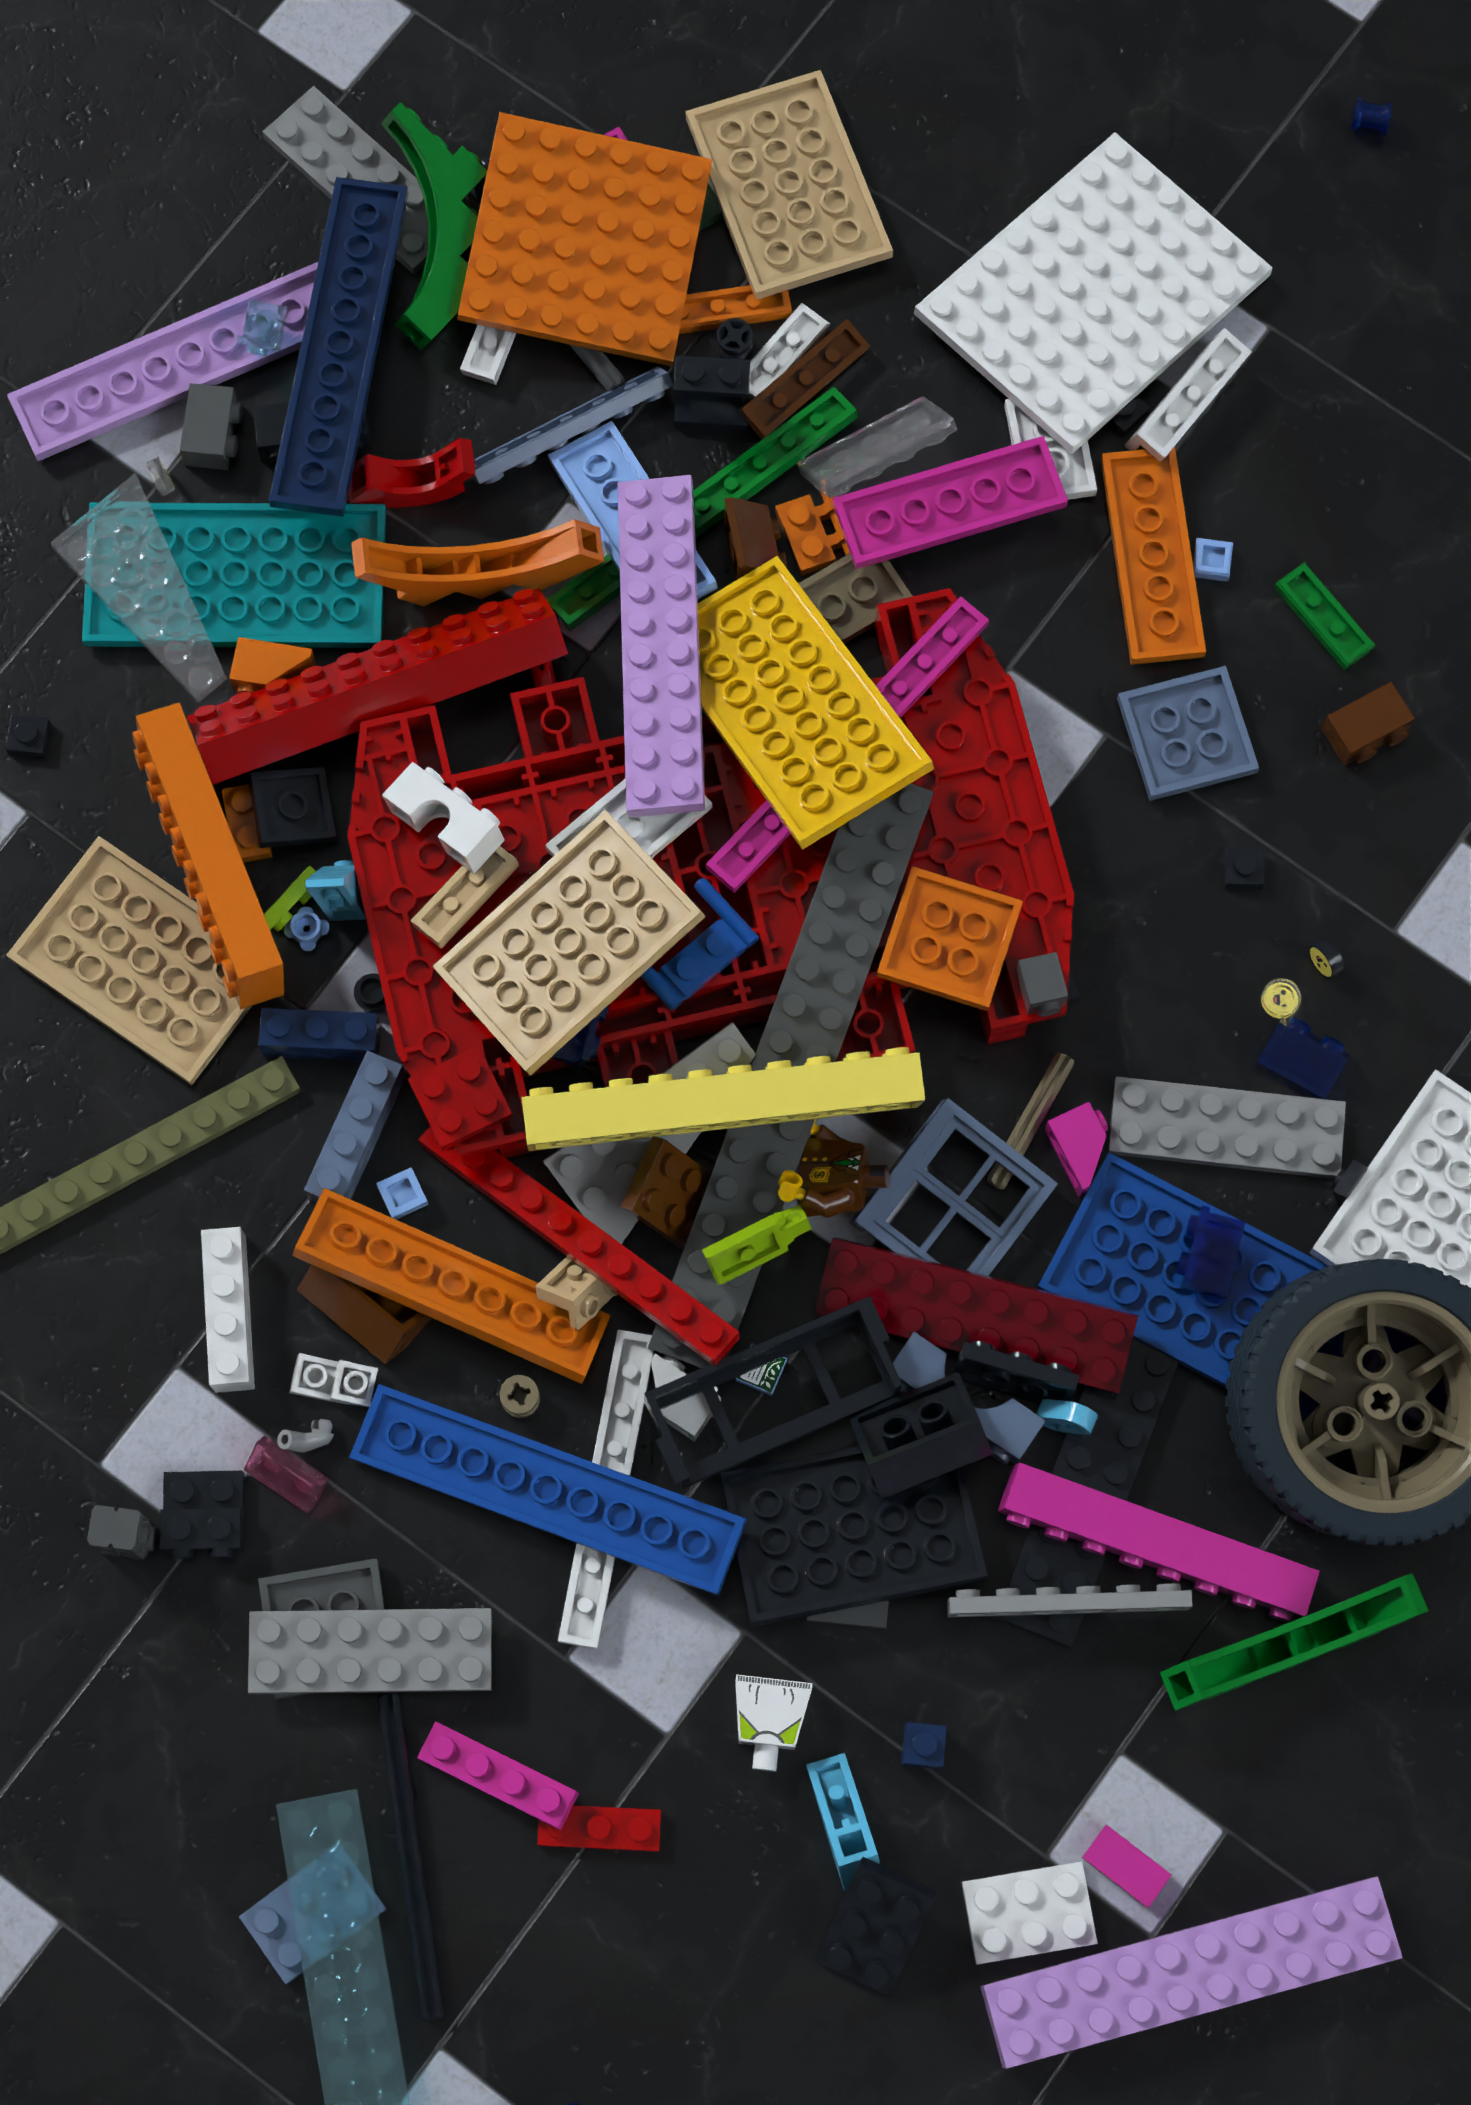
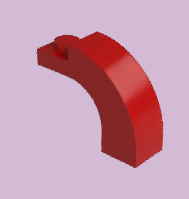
(415, 480)

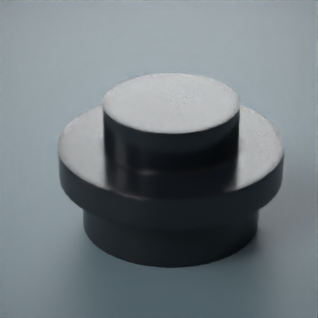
(369, 993)

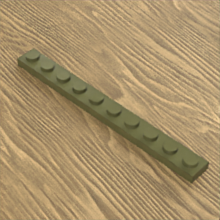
(145, 1152)

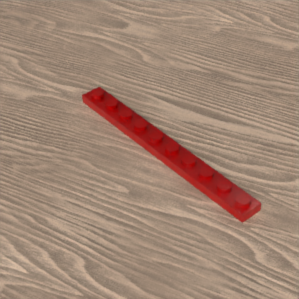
(591, 1249)

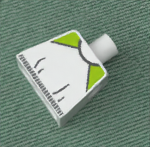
(770, 1716)

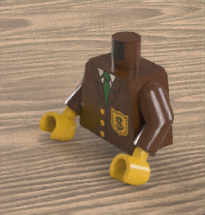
(831, 1175)

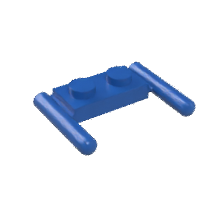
(704, 955)

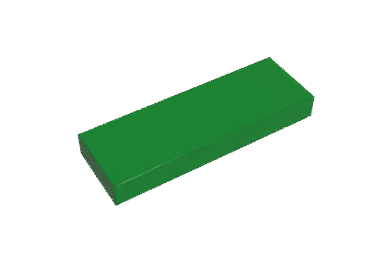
(1324, 616)

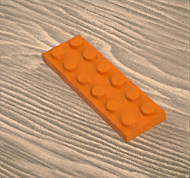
(1152, 557)

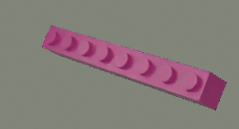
(1159, 1542)

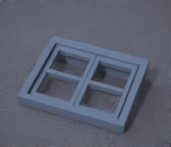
(911, 1168)

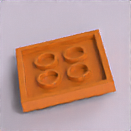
(949, 938)

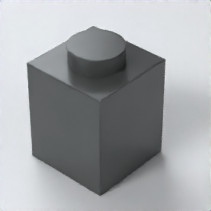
(1042, 984)

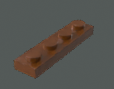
(804, 379)

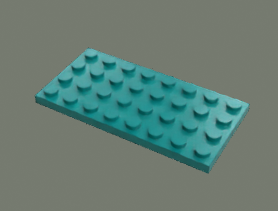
(264, 575)

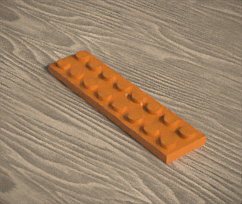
(446, 1284)

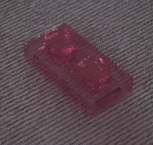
(286, 1474)

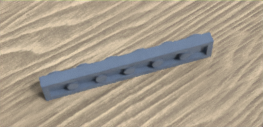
(581, 420)

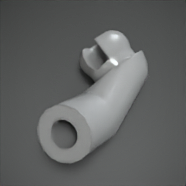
(305, 1442)

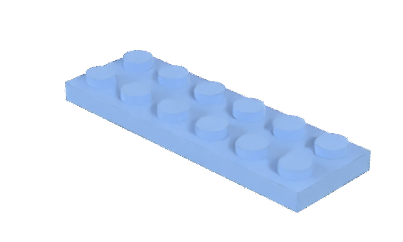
(591, 474)

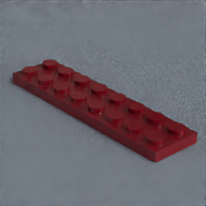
(964, 1306)

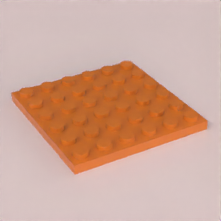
(585, 239)

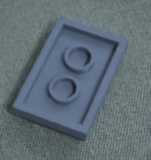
(274, 1930)

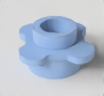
(304, 918)

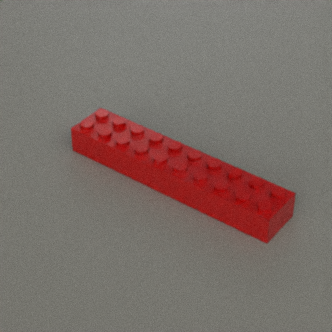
(376, 683)

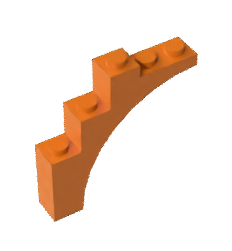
(481, 569)

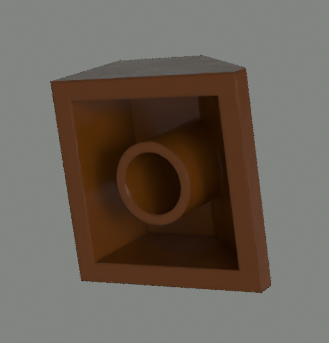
(750, 535)

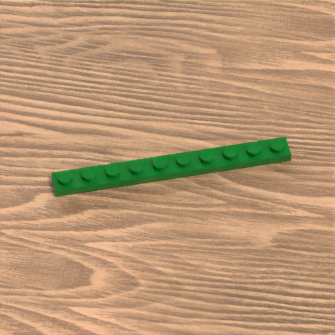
(738, 480)

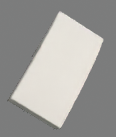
(333, 1380)

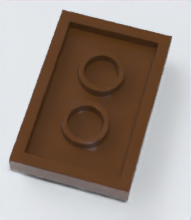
(667, 1191)

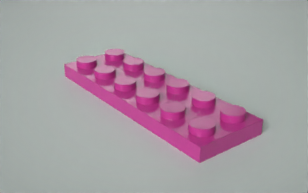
(949, 502)

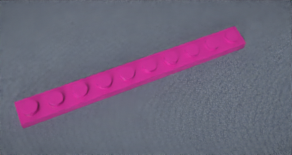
(901, 689)

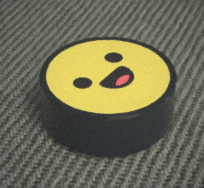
(1326, 958)

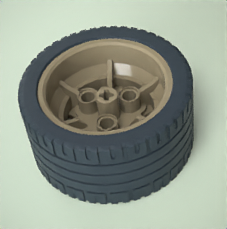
(1288, 1453)

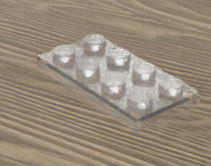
(877, 447)

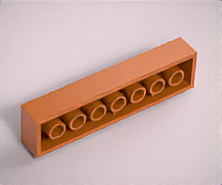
(208, 857)

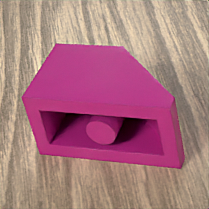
(1078, 1143)

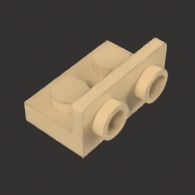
(575, 1291)

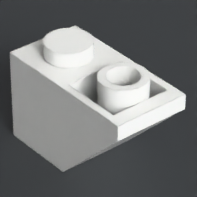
(689, 1415)

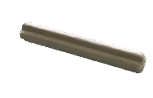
(1033, 1114)

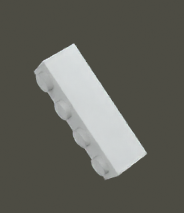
(227, 1309)

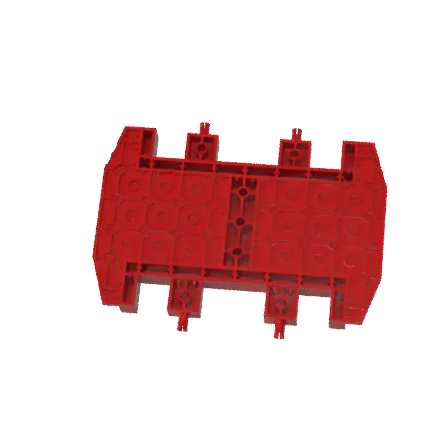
(981, 828)

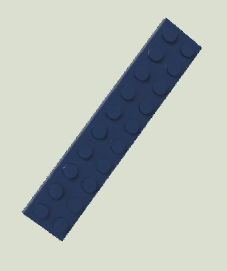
(339, 347)

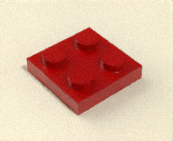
(460, 1098)

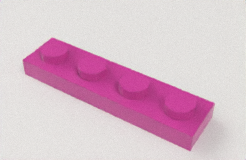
(498, 1775)

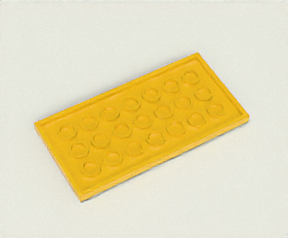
(799, 706)

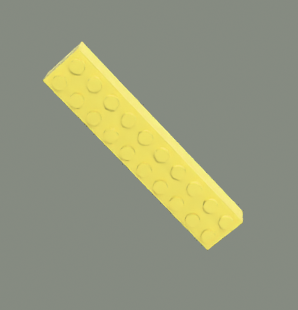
(723, 1100)

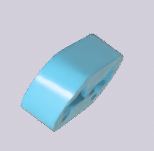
(1067, 1416)

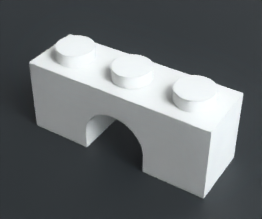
(422, 796)

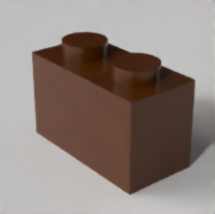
(1368, 724)

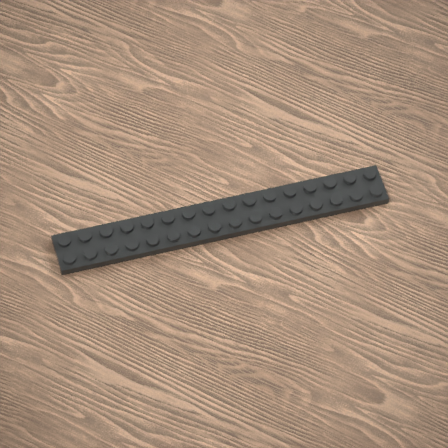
(804, 1023)

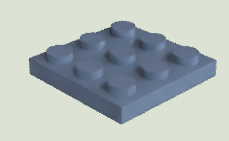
(1187, 733)

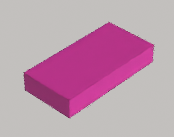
(1126, 1866)

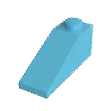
(337, 891)
(842, 1815)

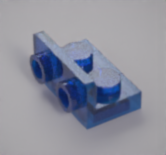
(1304, 1056)

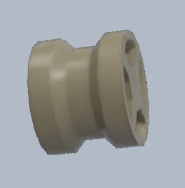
(522, 1403)

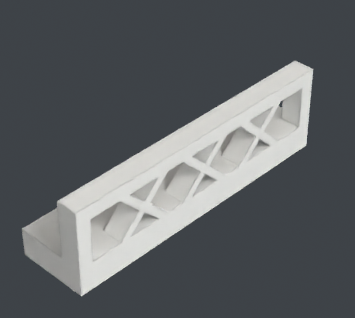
(1190, 395)

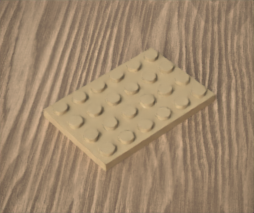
(789, 184)
(568, 942)
(132, 960)

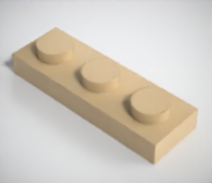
(463, 897)

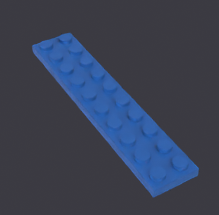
(548, 1489)

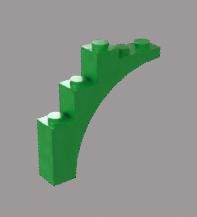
(451, 224)
(1294, 1642)

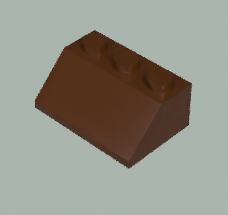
(368, 1317)

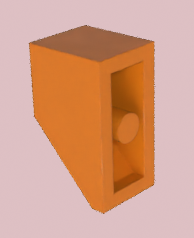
(263, 661)

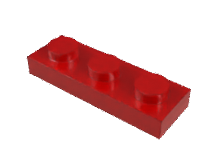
(605, 1829)

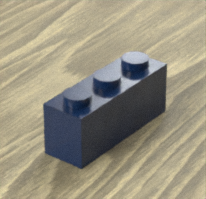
(318, 1034)

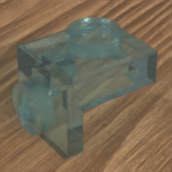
(263, 327)

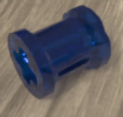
(1371, 115)

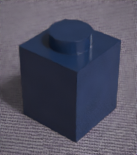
(923, 1746)

